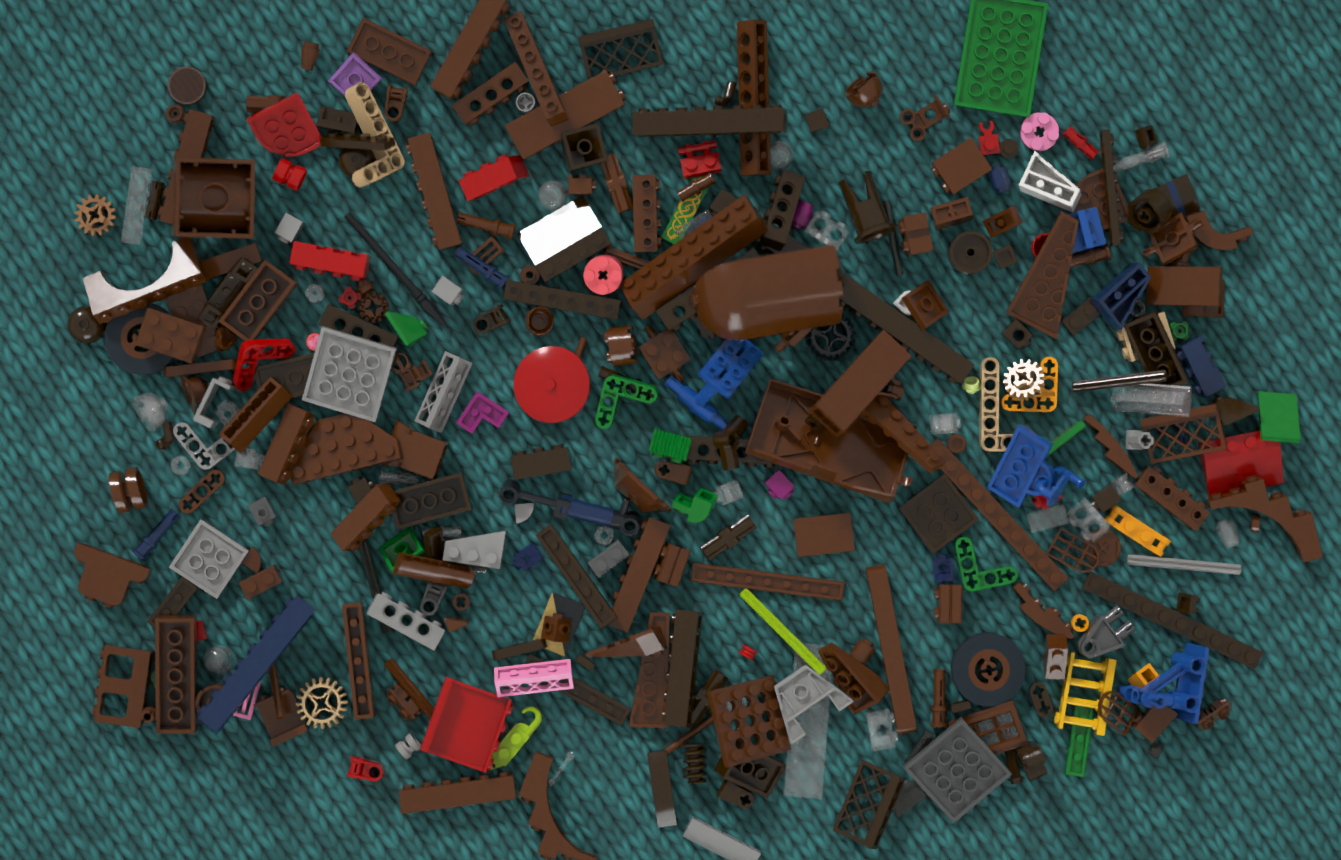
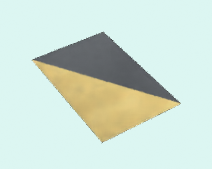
(572, 611)

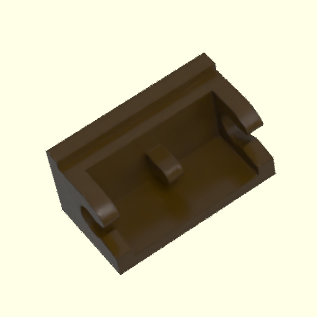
(337, 120)

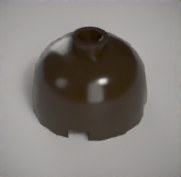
(354, 159)
(84, 326)

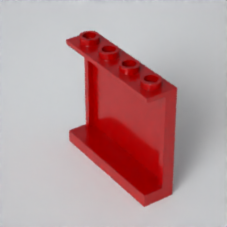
(466, 725)

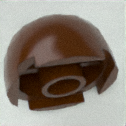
(865, 91)

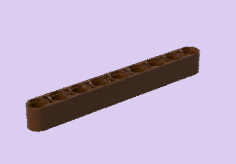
(891, 649)

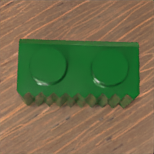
(670, 445)

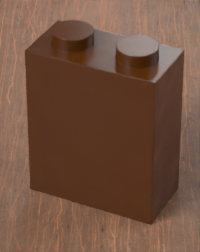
(960, 166)

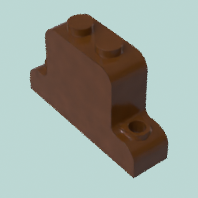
(107, 575)

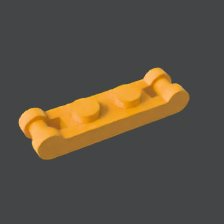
(1137, 530)

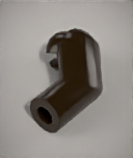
(728, 95)
(168, 437)

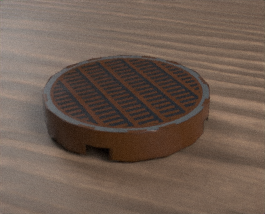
(187, 85)

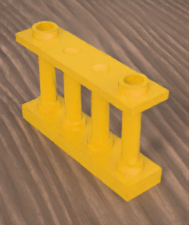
(1103, 686)

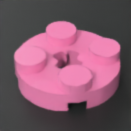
(1050, 133)

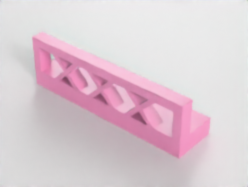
(533, 674)

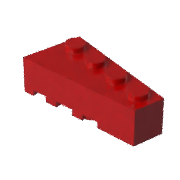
(330, 260)

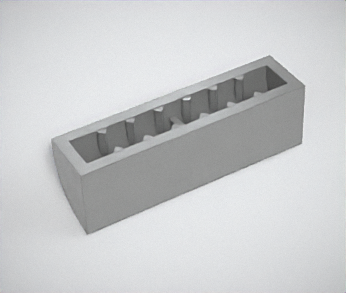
(719, 841)

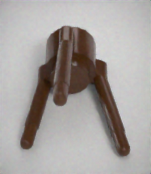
(893, 390)

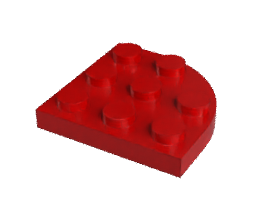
(286, 127)

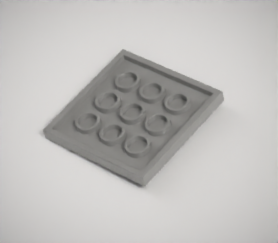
(349, 374)

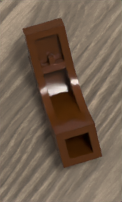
(1214, 240)

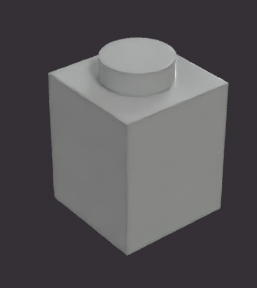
(289, 228)

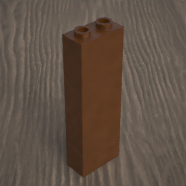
(583, 107)
(860, 383)

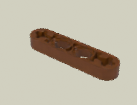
(200, 368)

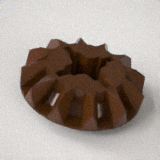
(378, 299)

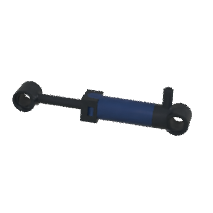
(567, 506)

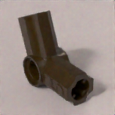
(728, 440)

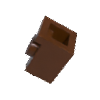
(581, 185)

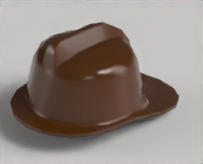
(194, 389)

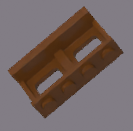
(134, 688)

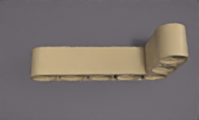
(372, 122)
(984, 413)

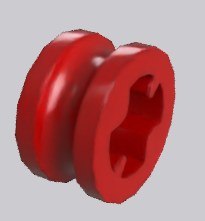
(747, 652)

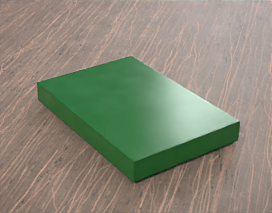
(1278, 417)

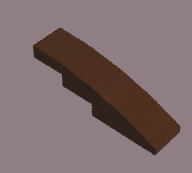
(222, 263)
(1114, 450)

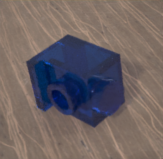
(532, 551)
(945, 575)

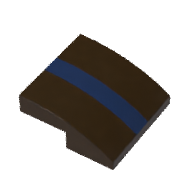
(1181, 196)

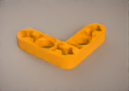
(1051, 394)

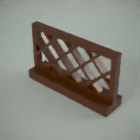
(1195, 413)

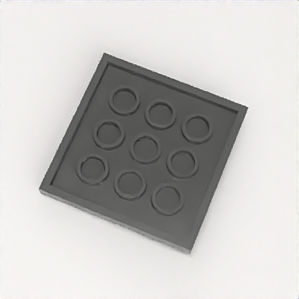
(957, 770)

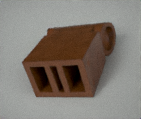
(419, 451)

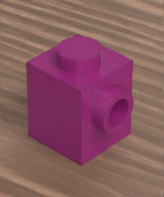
(779, 485)

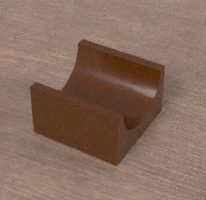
(213, 197)

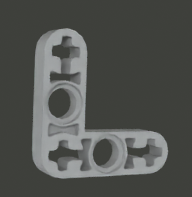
(210, 452)

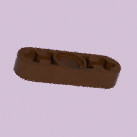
(209, 478)

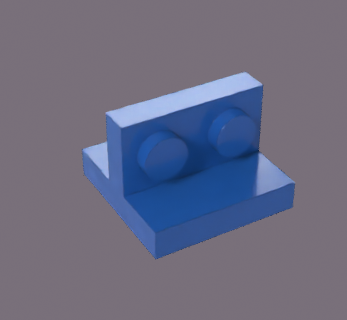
(1089, 230)

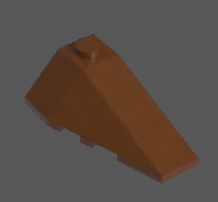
(641, 644)
(853, 678)

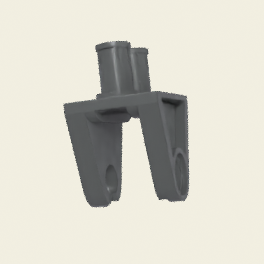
(1102, 636)

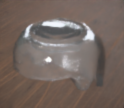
(780, 155)
(552, 195)
(219, 659)

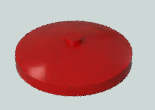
(551, 384)

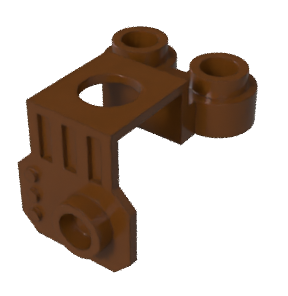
(919, 120)

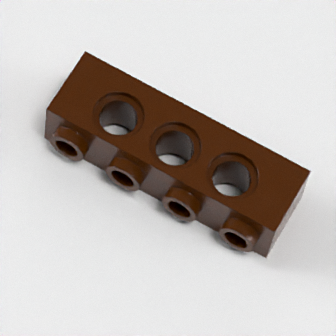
(511, 73)

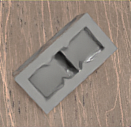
(448, 291)

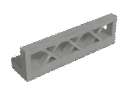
(446, 393)

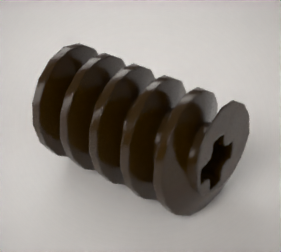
(695, 763)

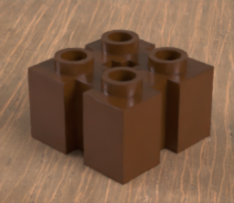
(916, 234)

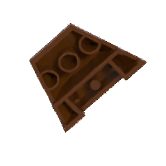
(636, 490)

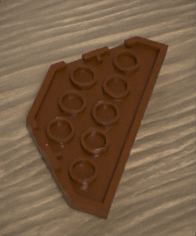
(342, 446)

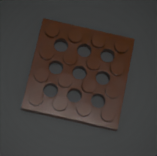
(743, 732)

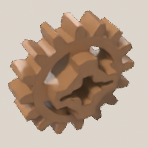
(99, 209)

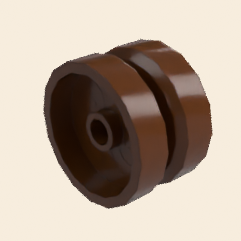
(128, 490)

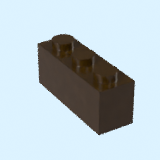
(541, 462)

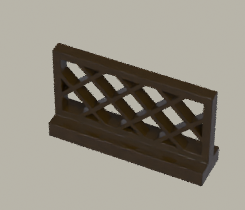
(621, 33)
(884, 809)

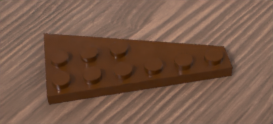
(1045, 284)

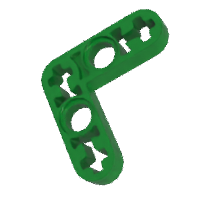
(615, 394)
(980, 576)

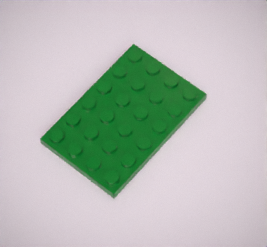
(1001, 56)

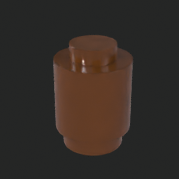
(862, 651)

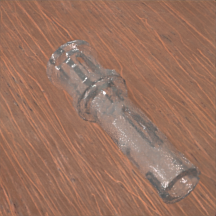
(1148, 155)

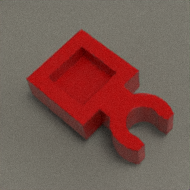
(988, 143)

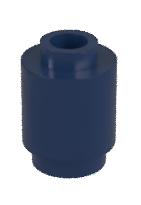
(999, 178)

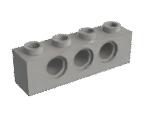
(429, 639)

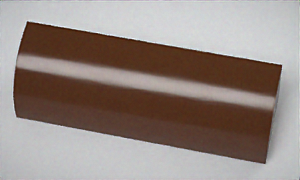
(255, 415)
(433, 570)

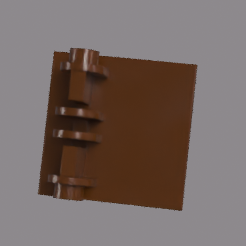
(1222, 711)

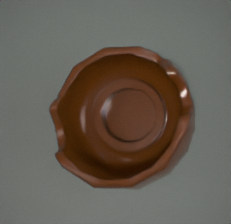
(539, 320)

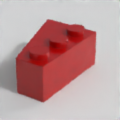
(493, 176)

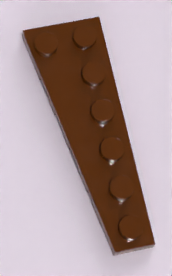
(897, 426)
(651, 682)

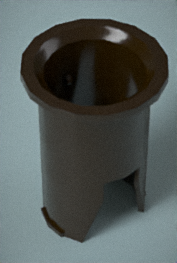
(869, 215)

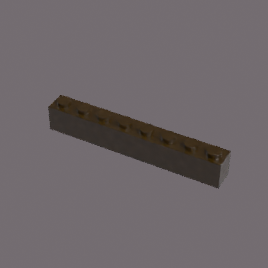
(709, 122)

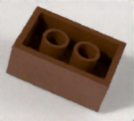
(170, 335)

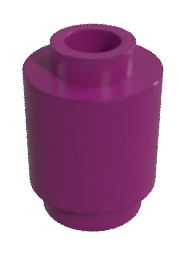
(802, 215)

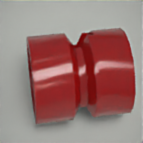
(289, 174)

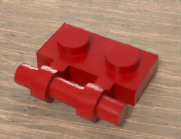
(702, 164)

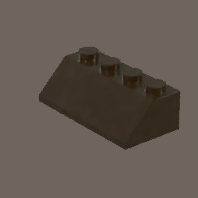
(1155, 348)

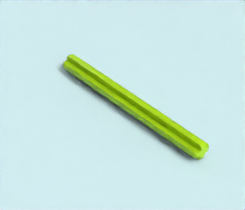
(804, 652)

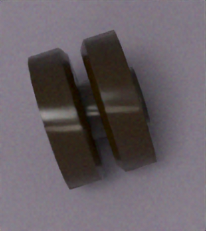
(961, 260)

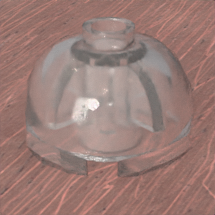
(151, 410)

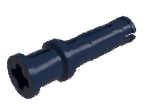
(489, 272)
(150, 542)

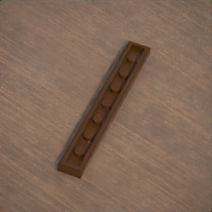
(767, 581)

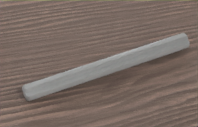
(1184, 564)

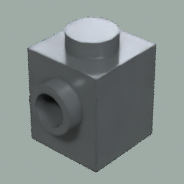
(263, 511)

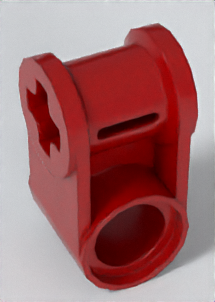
(364, 769)

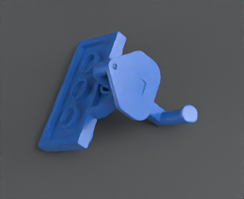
(1027, 472)

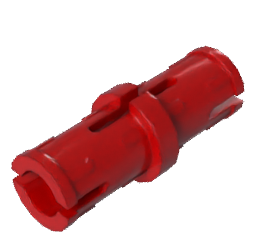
(1080, 143)

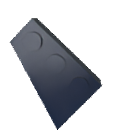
(1120, 295)
(1200, 367)

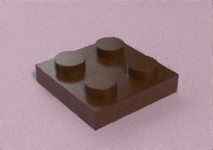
(925, 305)

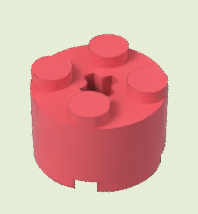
(592, 274)

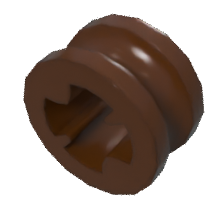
(455, 601)

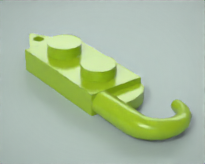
(515, 739)

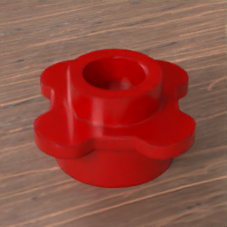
(349, 292)

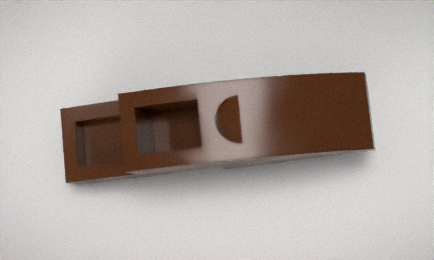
(1047, 618)

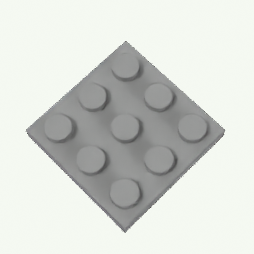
(209, 558)

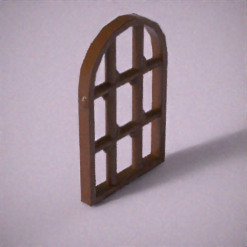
(1070, 544)
(1109, 711)

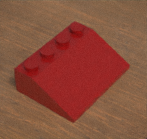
(1244, 457)

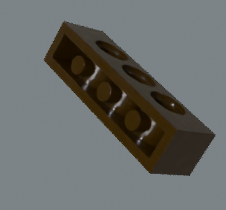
(793, 185)
(334, 314)

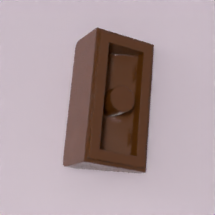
(455, 623)

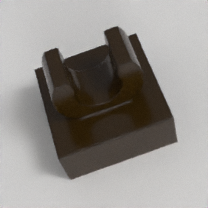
(1187, 603)

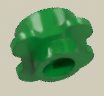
(1184, 330)

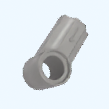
(1138, 440)

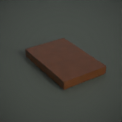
(823, 534)

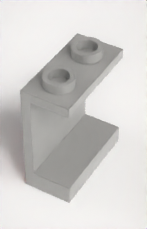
(200, 415)

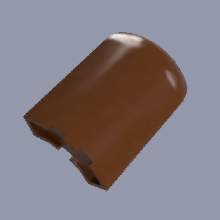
(770, 294)

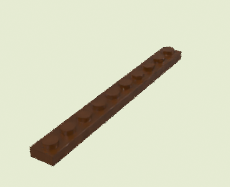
(999, 518)

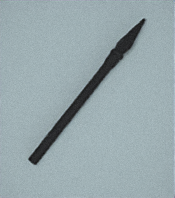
(427, 305)

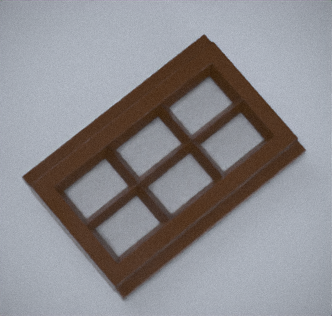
(997, 727)

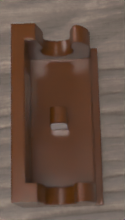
(951, 213)

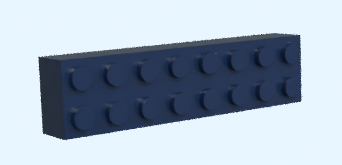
(256, 665)

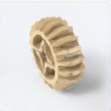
(312, 717)

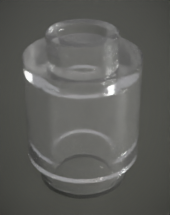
(1227, 533)

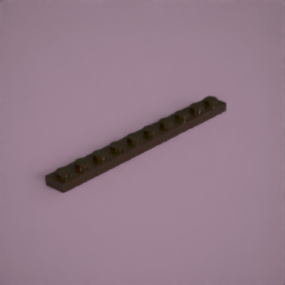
(1172, 620)

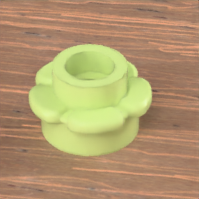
(971, 384)

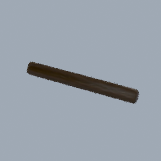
(1119, 381)

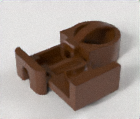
(412, 375)

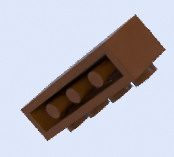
(645, 213)
(286, 444)
(1171, 498)
(365, 517)

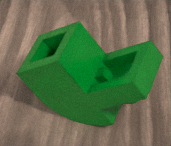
(696, 508)

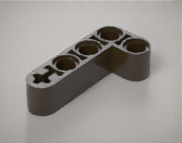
(1032, 760)

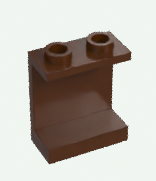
(285, 728)

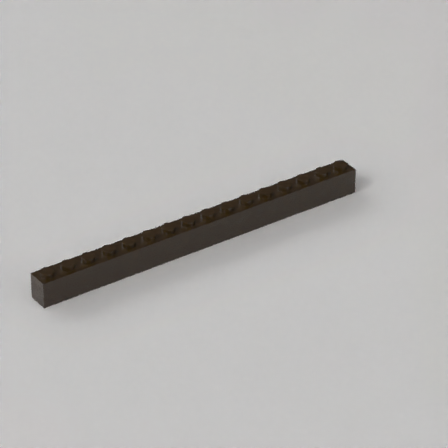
(880, 314)

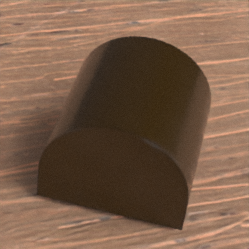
(1146, 136)

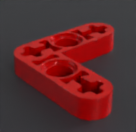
(256, 352)

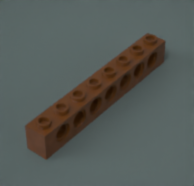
(753, 91)

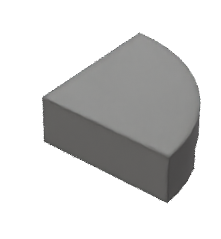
(523, 511)

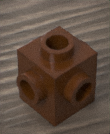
(556, 628)

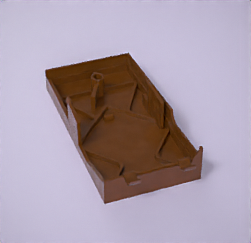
(857, 459)

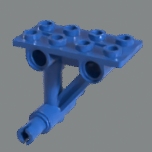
(722, 375)
(1190, 672)

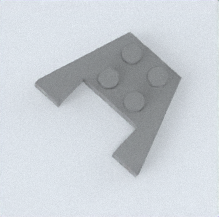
(801, 692)

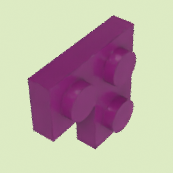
(480, 408)

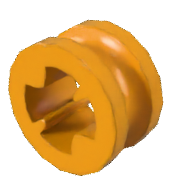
(1077, 628)

